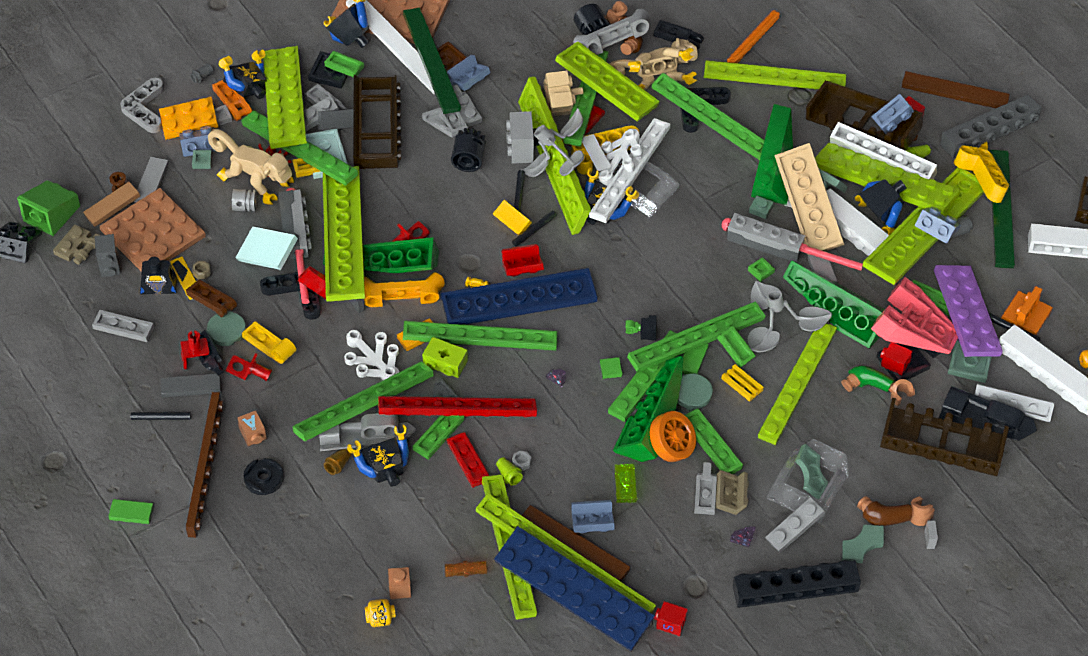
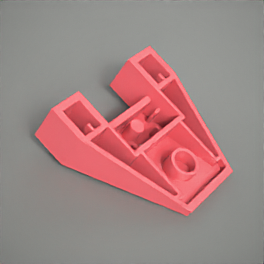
(919, 323)

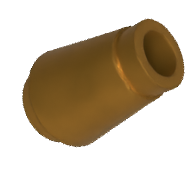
(337, 461)

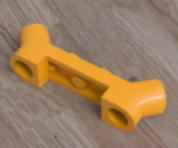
(425, 289)

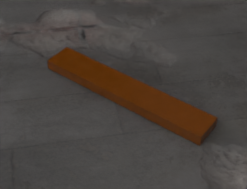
(954, 90)
(577, 543)

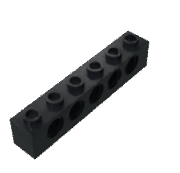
(788, 591)

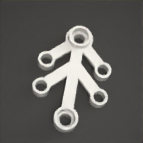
(629, 138)
(372, 358)

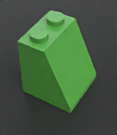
(48, 206)

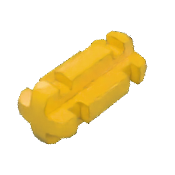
(474, 282)

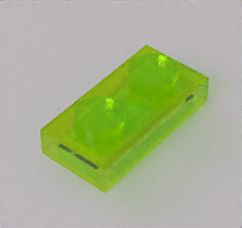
(625, 483)

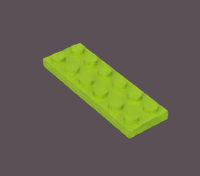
(607, 81)

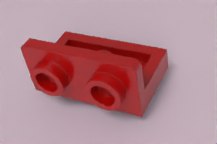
(521, 260)

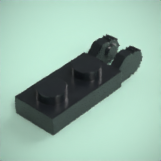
(671, 31)

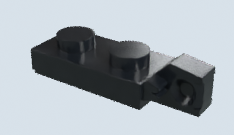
(214, 358)

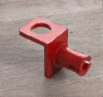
(408, 235)
(193, 347)
(248, 368)

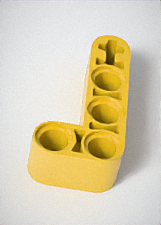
(610, 135)
(985, 170)

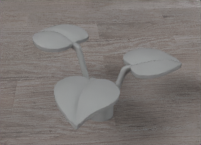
(546, 137)
(769, 296)

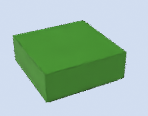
(761, 269)
(610, 368)

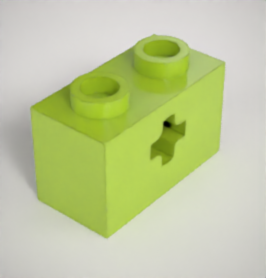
(445, 357)

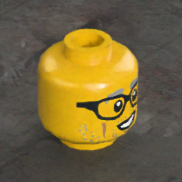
(379, 613)

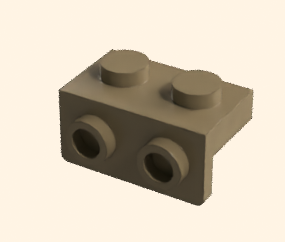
(731, 492)

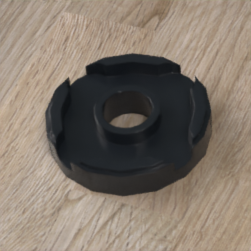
(263, 486)

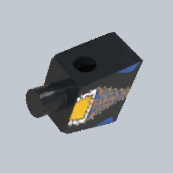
(158, 277)

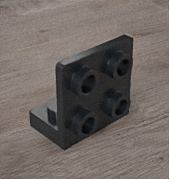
(16, 241)

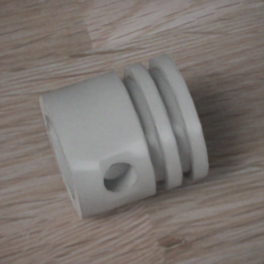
(244, 200)

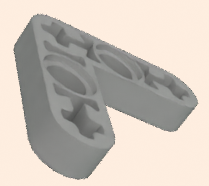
(138, 105)

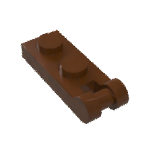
(211, 297)

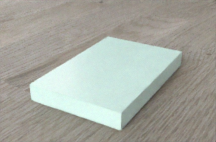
(329, 142)
(266, 248)

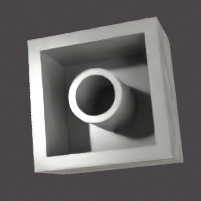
(520, 137)

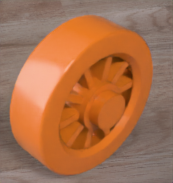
(672, 436)

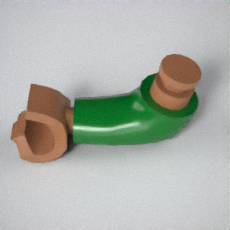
(866, 375)

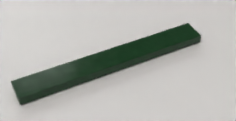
(431, 61)
(1003, 218)

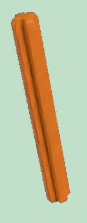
(753, 38)

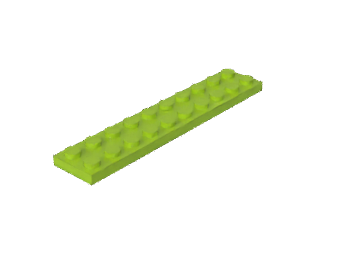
(567, 188)
(343, 239)
(908, 243)

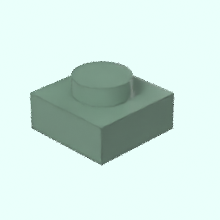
(201, 159)
(761, 207)

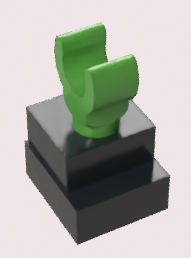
(647, 327)

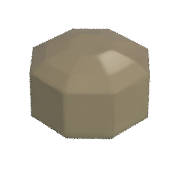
(201, 270)

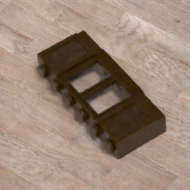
(834, 100)
(983, 450)

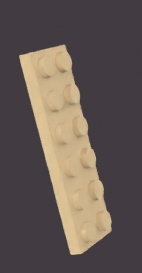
(809, 198)

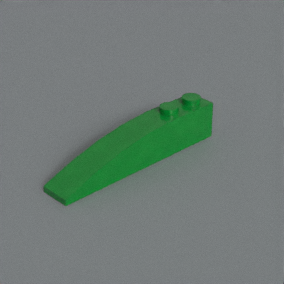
(778, 139)
(400, 256)
(849, 311)
(661, 398)

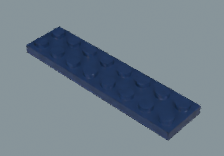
(519, 297)
(574, 588)

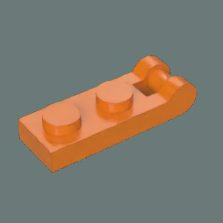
(232, 100)

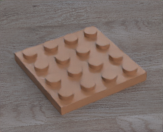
(153, 229)

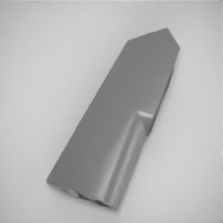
(370, 431)

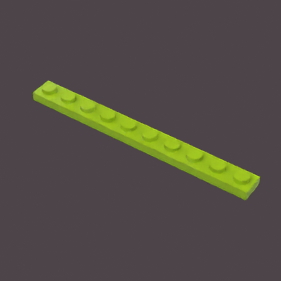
(508, 521)

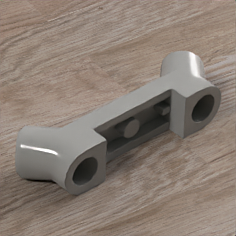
(631, 26)

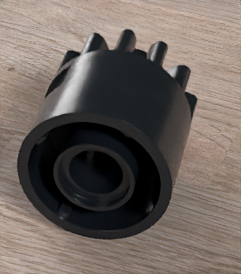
(590, 19)
(468, 150)

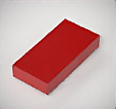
(314, 280)

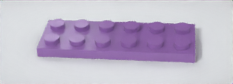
(967, 310)

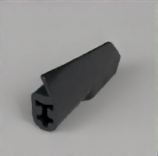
(967, 405)

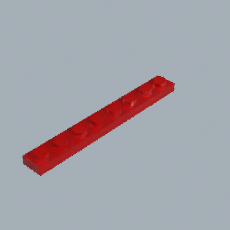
(457, 406)

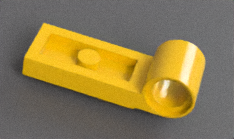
(268, 343)

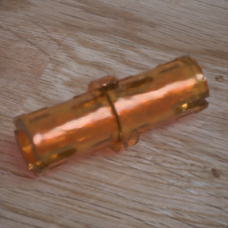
(465, 569)

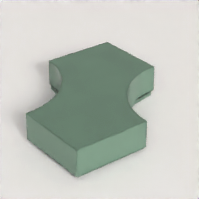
(810, 465)
(869, 538)

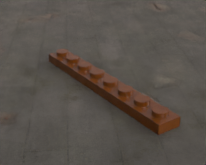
(204, 470)

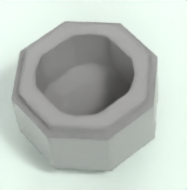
(522, 460)

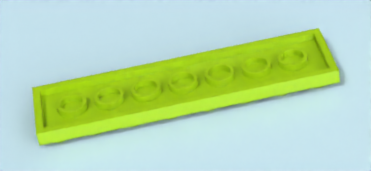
(284, 97)
(863, 169)

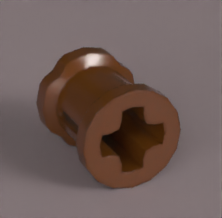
(116, 181)

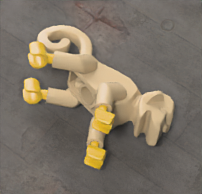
(661, 61)
(252, 161)

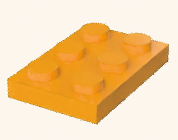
(188, 116)

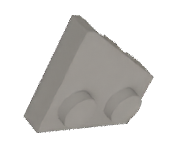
(447, 123)

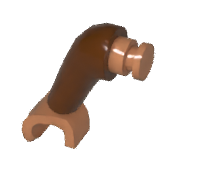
(630, 44)
(884, 515)

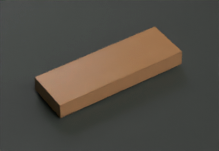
(111, 204)

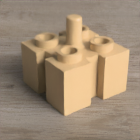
(559, 92)

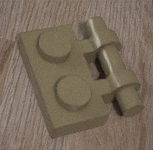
(72, 243)

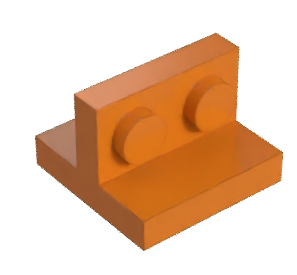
(1028, 311)

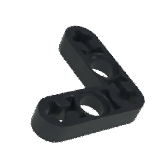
(716, 100)
(274, 290)

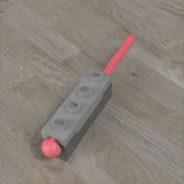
(293, 223)
(775, 240)

